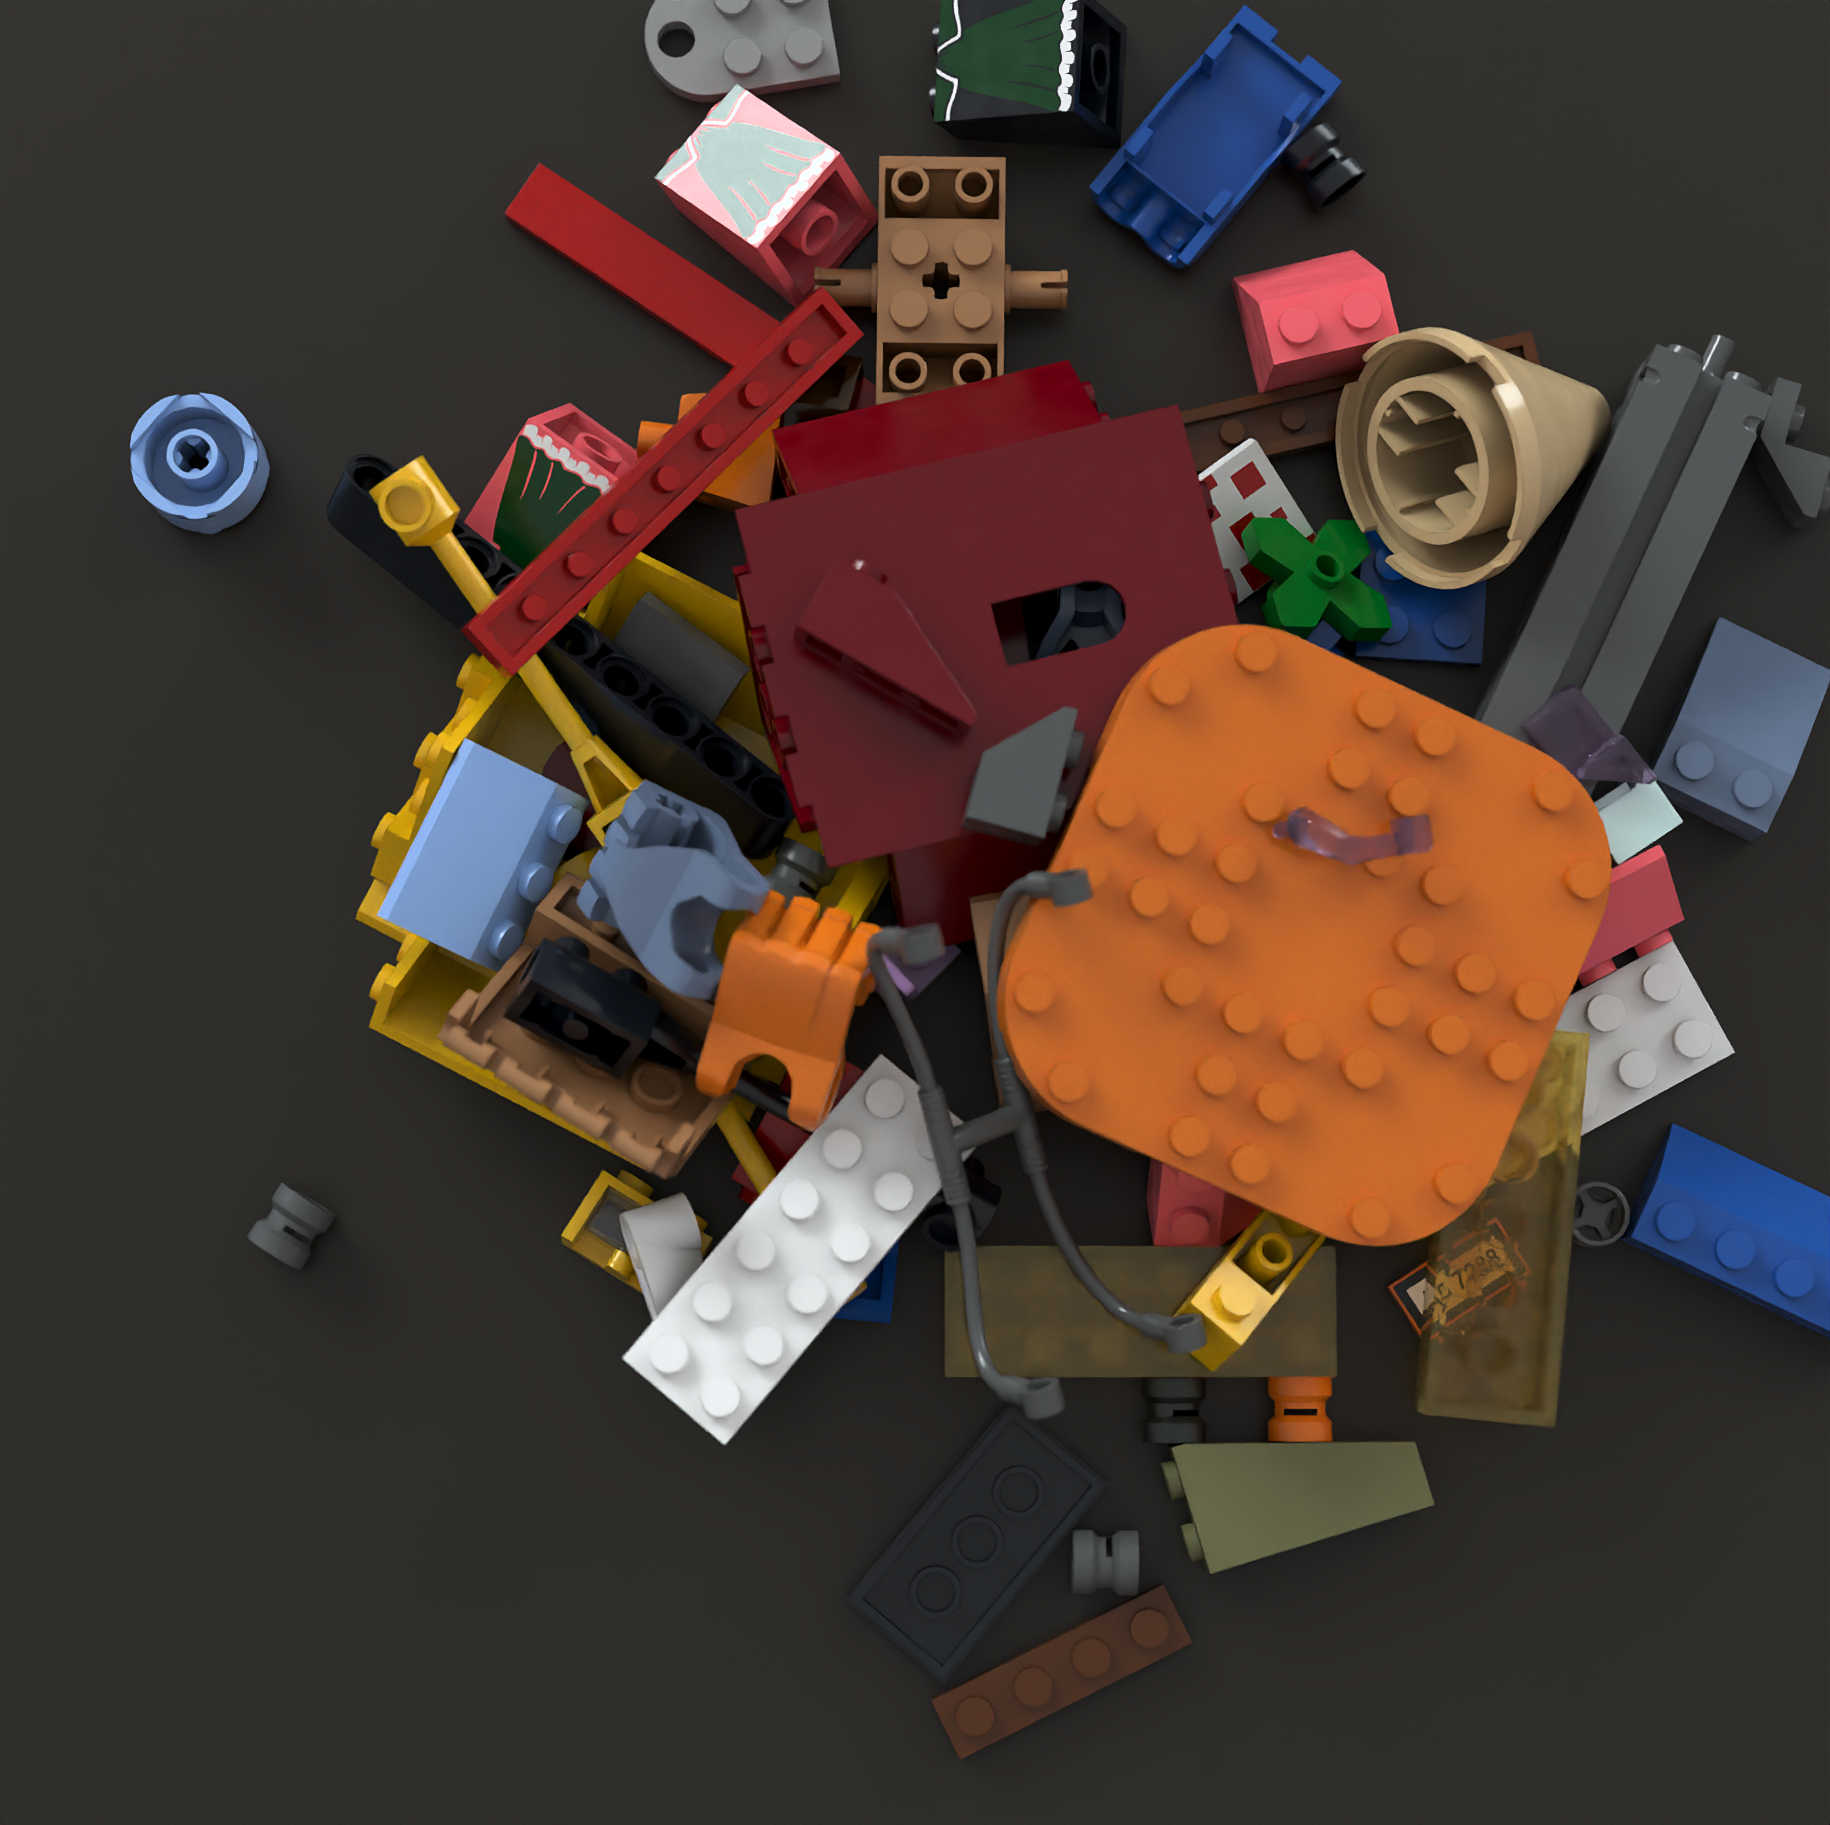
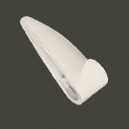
(662, 1248)

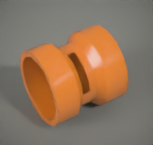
(1300, 1394)

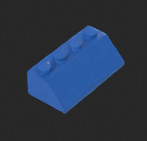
(1736, 1227)

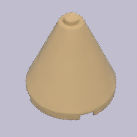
(1460, 451)

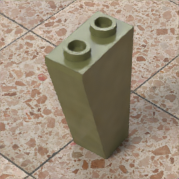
(1281, 1495)

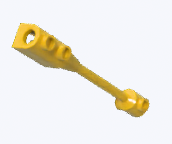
(424, 515)

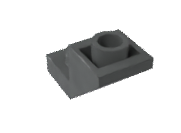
(1792, 474)

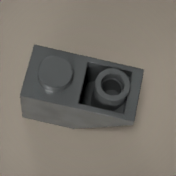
(1019, 781)

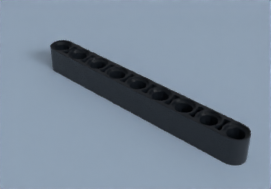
(608, 688)

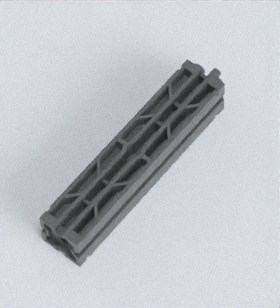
(1631, 539)

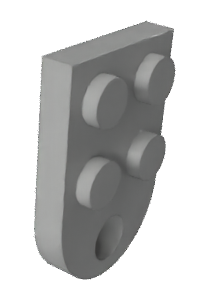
(744, 43)

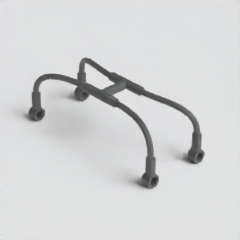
(924, 943)

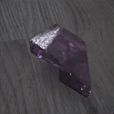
(1583, 742)

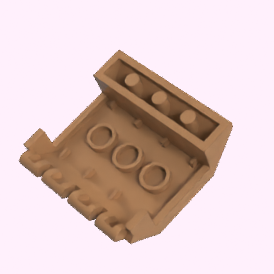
(648, 1114)

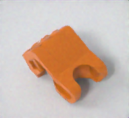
(790, 996)

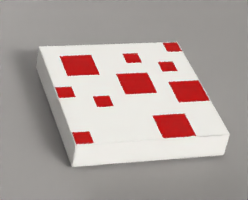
(1245, 488)

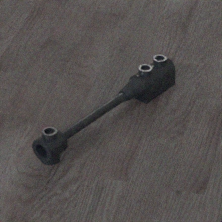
(615, 1021)

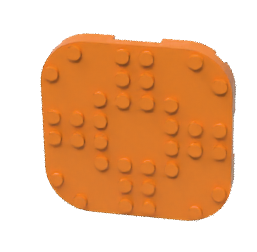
(1289, 1016)

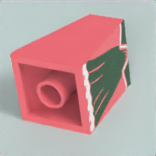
(768, 193)
(548, 481)

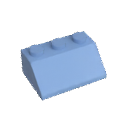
(484, 856)

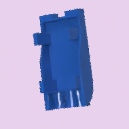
(1212, 140)

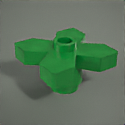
(1316, 579)

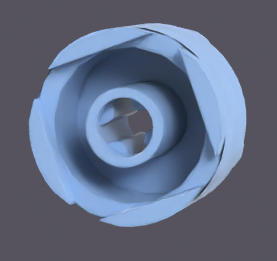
(214, 430)

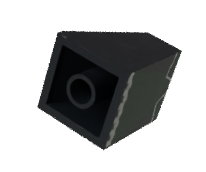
(1029, 72)

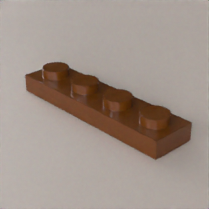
(1061, 1670)

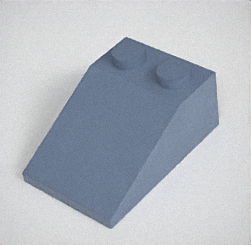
(1738, 730)

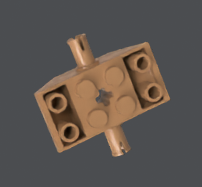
(941, 225)

